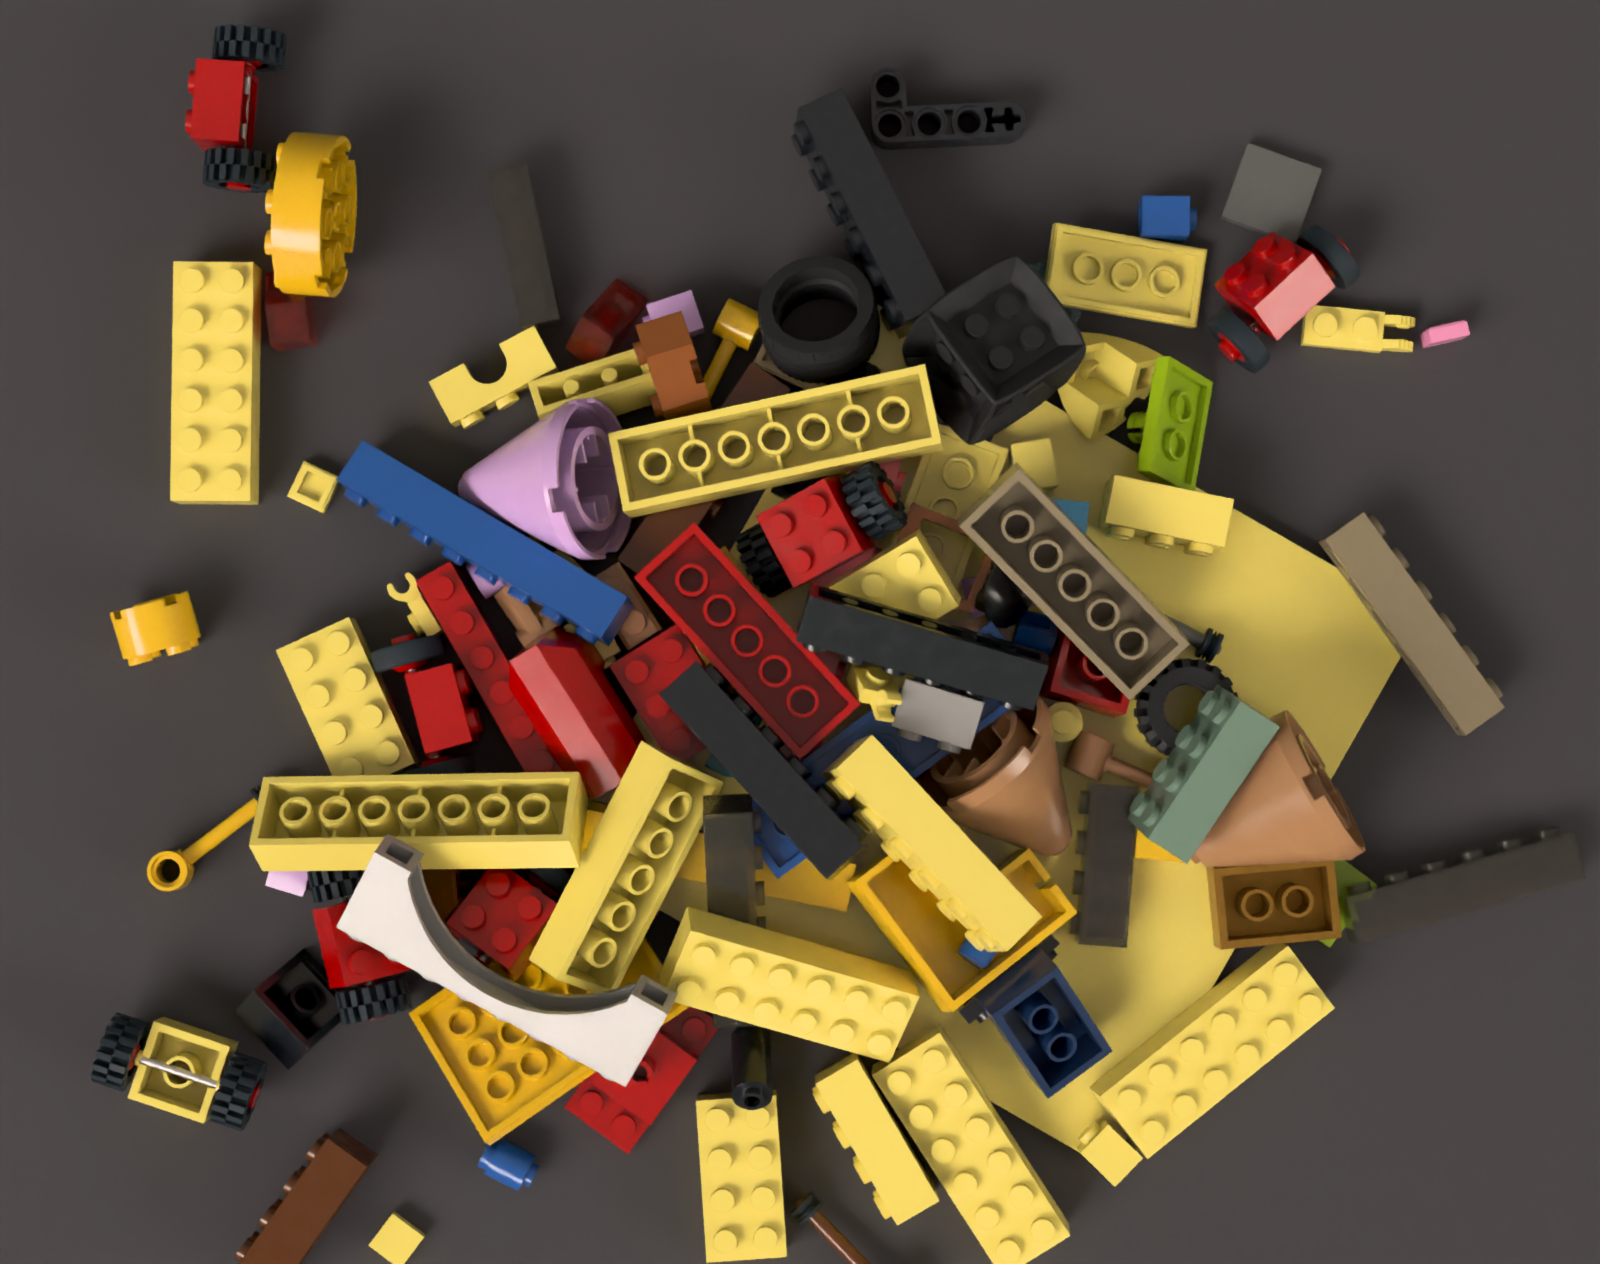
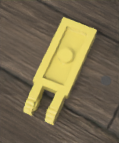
(1353, 329)

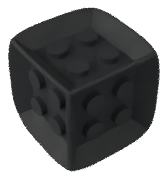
(994, 348)

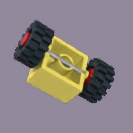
(180, 1070)

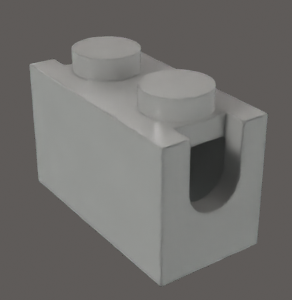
(937, 715)

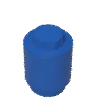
(508, 1164)

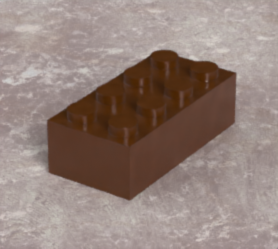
(311, 1201)

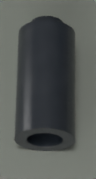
(751, 1067)

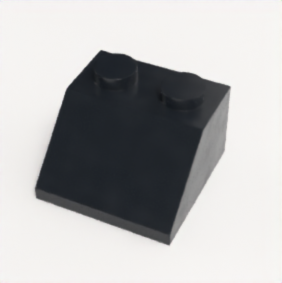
(292, 1009)

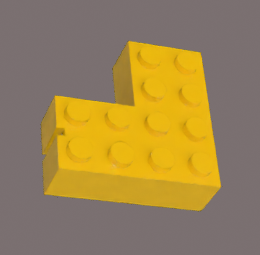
(931, 940)

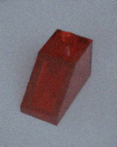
(288, 318)
(606, 322)

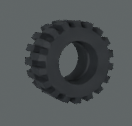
(1151, 698)

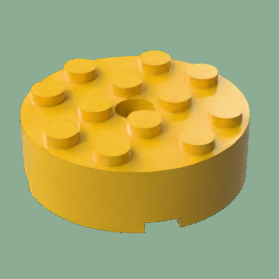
(312, 214)

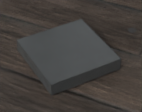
(1270, 193)

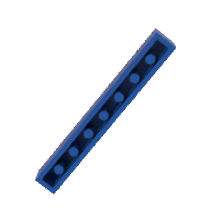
(484, 543)

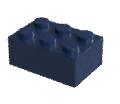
(1043, 1022)

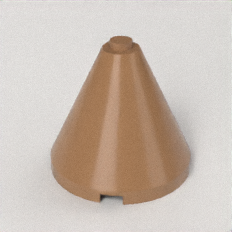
(1007, 783)
(1283, 810)

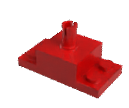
(627, 1111)

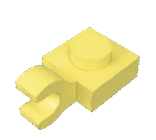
(422, 616)
(876, 688)

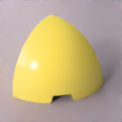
(1107, 383)

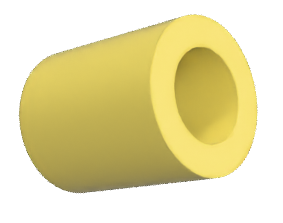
(1066, 721)

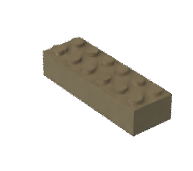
(1073, 581)

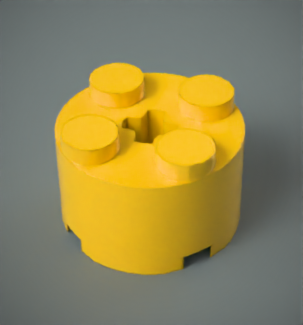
(156, 626)

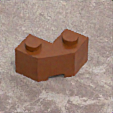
(673, 367)

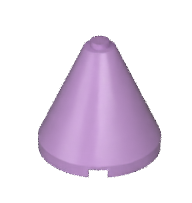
(556, 482)

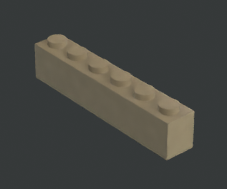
(1412, 624)

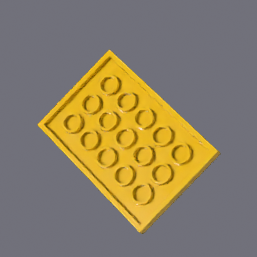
(498, 1067)

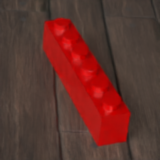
(485, 662)

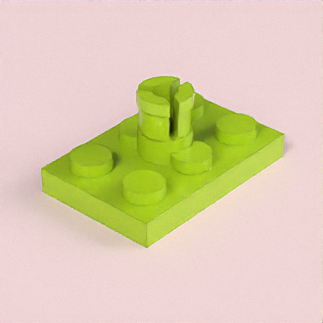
(1173, 424)

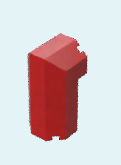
(575, 708)

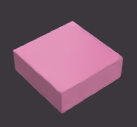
(1445, 333)

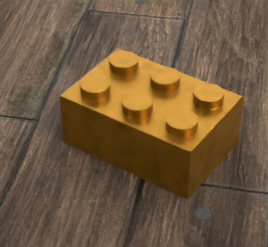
(1273, 904)

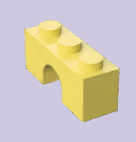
(466, 399)

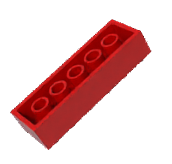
(746, 640)

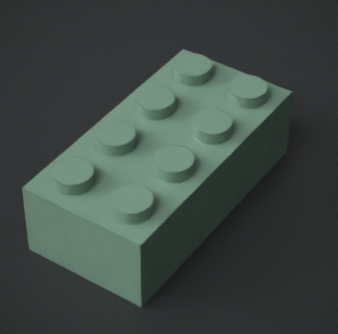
(1201, 773)

